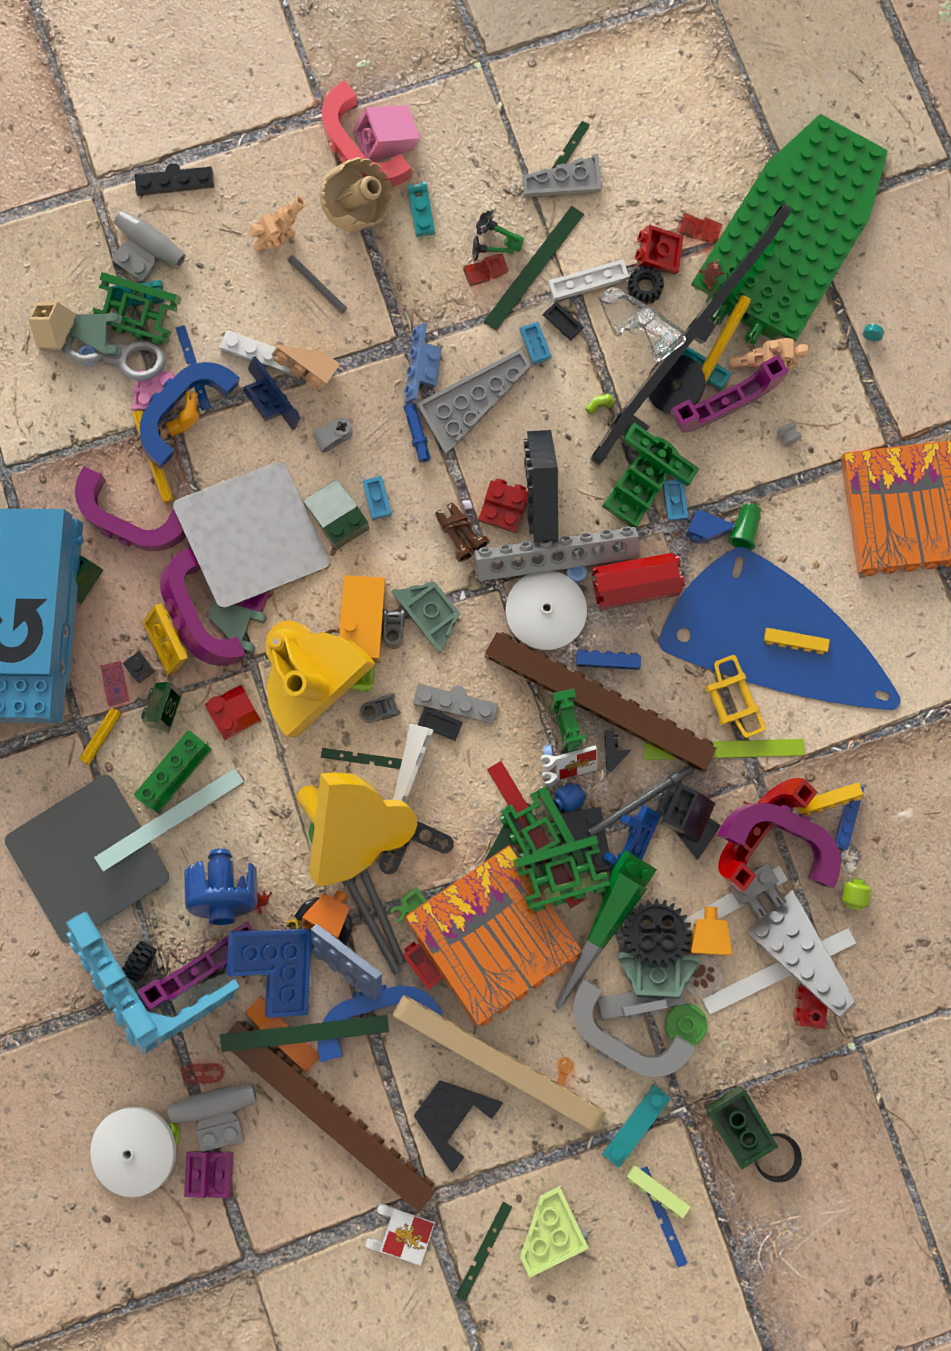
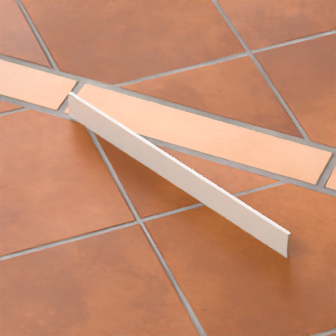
(724, 907)
(768, 976)

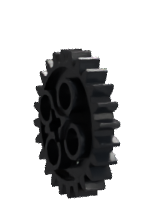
(657, 952)

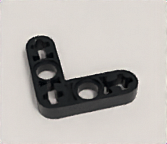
(420, 826)

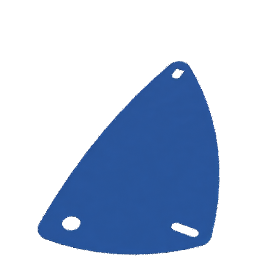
(731, 618)

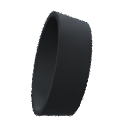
(795, 1168)

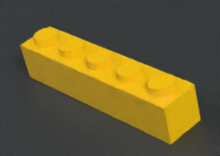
(796, 641)
(832, 799)

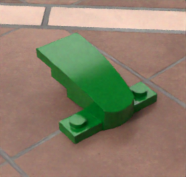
(646, 475)

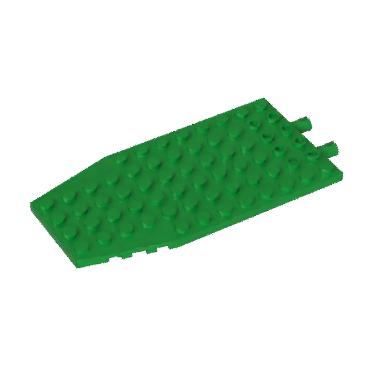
(831, 186)

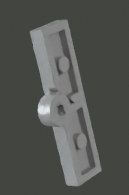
(455, 703)

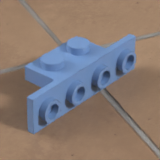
(423, 364)

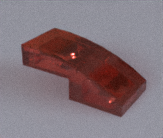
(699, 229)
(484, 271)

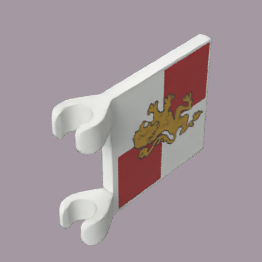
(569, 764)
(405, 1235)

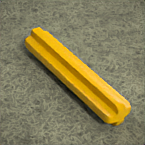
(100, 736)

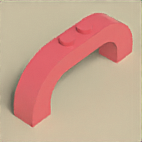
(337, 103)

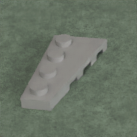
(567, 179)

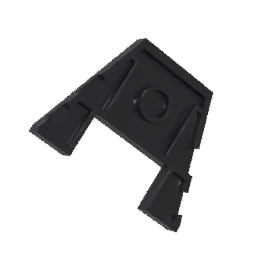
(444, 1112)

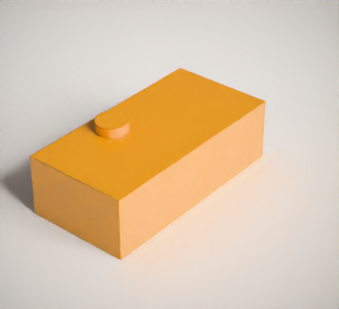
(363, 613)

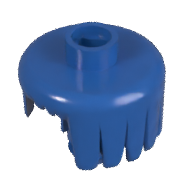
(216, 896)

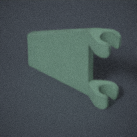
(94, 331)
(235, 621)

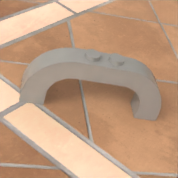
(626, 1056)

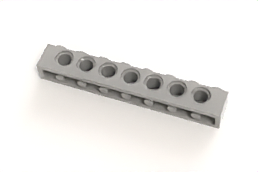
(564, 559)

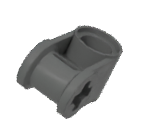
(393, 624)
(381, 709)

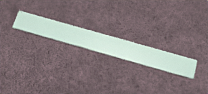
(168, 819)

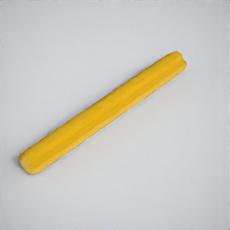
(725, 336)
(159, 474)

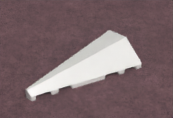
(415, 749)

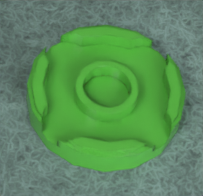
(687, 1022)

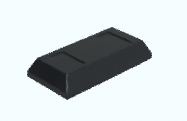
(563, 321)
(440, 723)

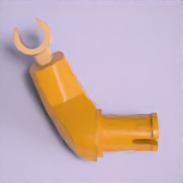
(185, 420)

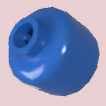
(569, 797)

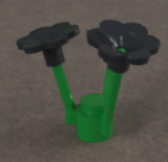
(512, 241)

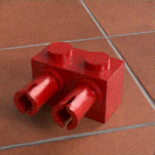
(810, 1010)

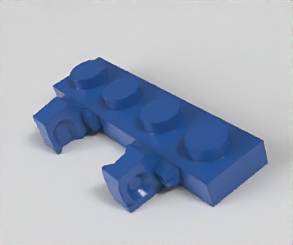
(641, 831)

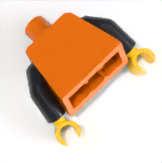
(328, 913)

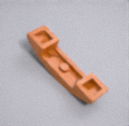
(301, 1053)

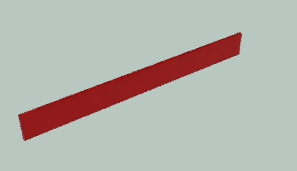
(513, 796)

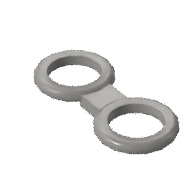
(120, 360)

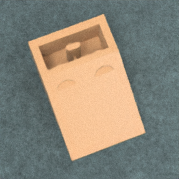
(311, 365)

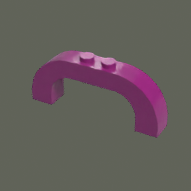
(693, 417)
(86, 494)
(186, 619)
(824, 848)
(164, 991)

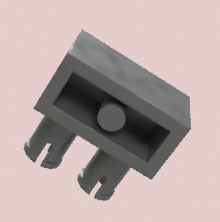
(765, 883)

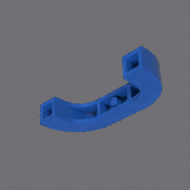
(174, 390)
(361, 1004)

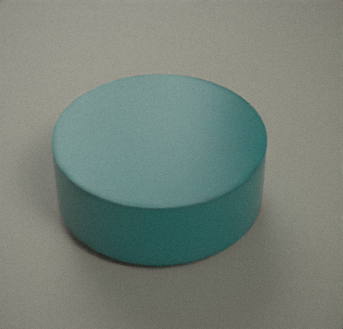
(873, 332)

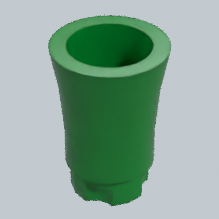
(746, 527)

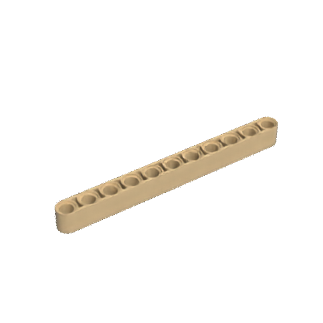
(499, 1063)

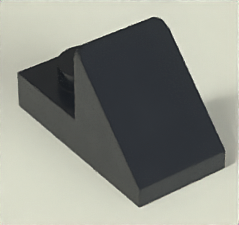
(612, 756)

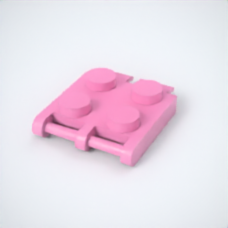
(148, 389)

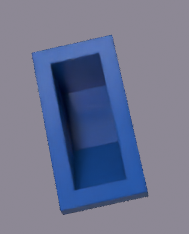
(707, 527)

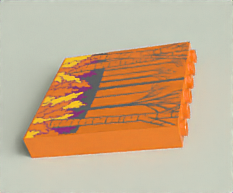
(899, 506)
(488, 939)

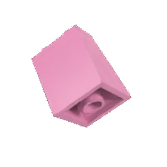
(386, 132)

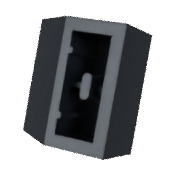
(688, 812)

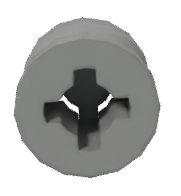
(789, 434)

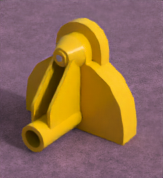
(309, 673)
(351, 826)

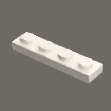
(588, 280)
(248, 348)

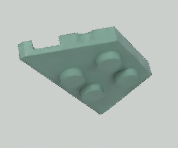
(430, 611)
(658, 982)

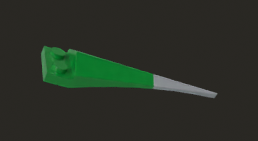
(626, 889)

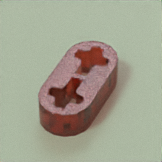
(203, 1067)

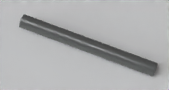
(317, 284)

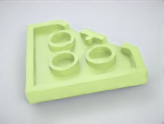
(552, 1234)

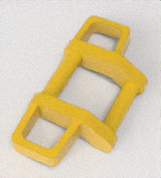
(740, 679)

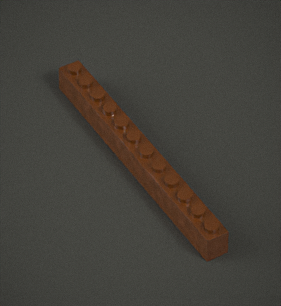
(601, 702)
(337, 1122)

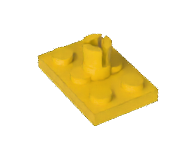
(164, 639)

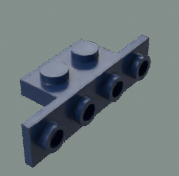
(268, 397)

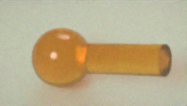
(565, 1067)

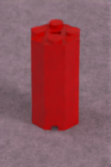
(637, 581)

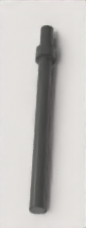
(673, 780)
(382, 917)
(372, 925)

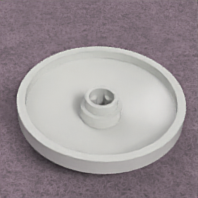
(542, 628)
(150, 1147)

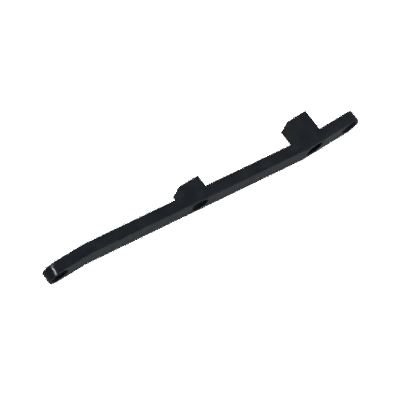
(698, 330)

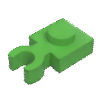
(410, 902)

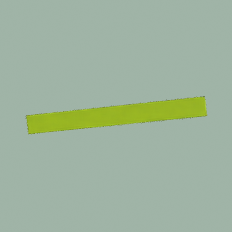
(735, 749)

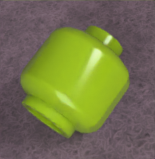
(856, 894)

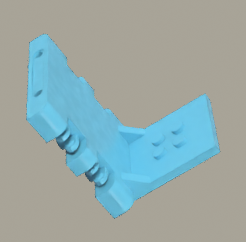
(141, 1027)

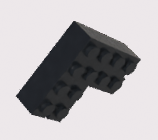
(542, 485)

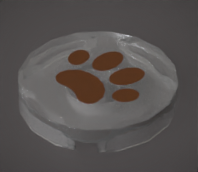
(706, 978)

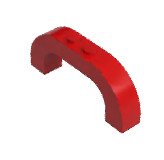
(734, 858)

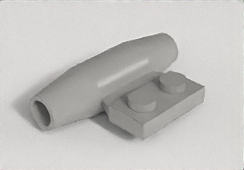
(143, 248)
(215, 1114)

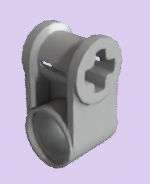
(331, 436)

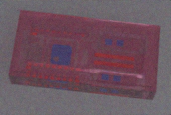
(115, 683)

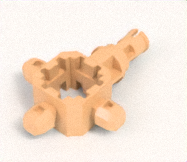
(276, 228)
(784, 347)

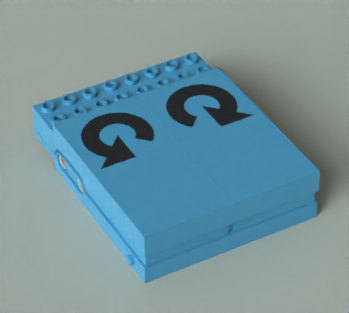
(37, 611)

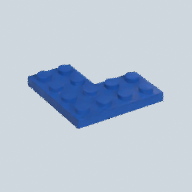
(283, 958)

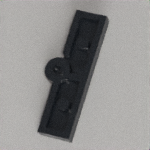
(174, 180)

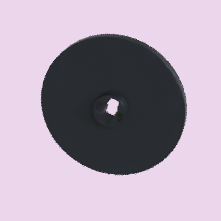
(690, 382)

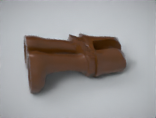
(457, 522)

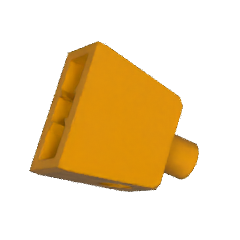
(710, 935)

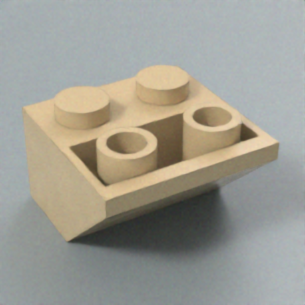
(50, 324)

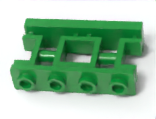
(139, 293)
(563, 705)
(172, 772)
(555, 828)
(556, 857)

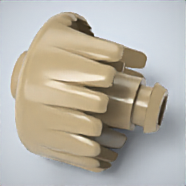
(356, 200)

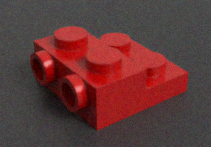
(659, 249)
(504, 505)
(422, 965)

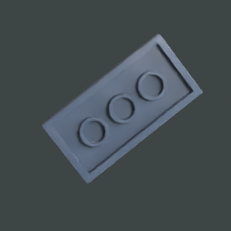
(346, 962)

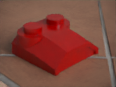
(232, 712)

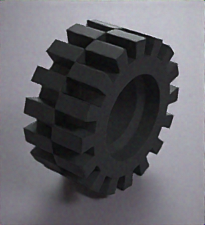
(653, 276)
(139, 961)

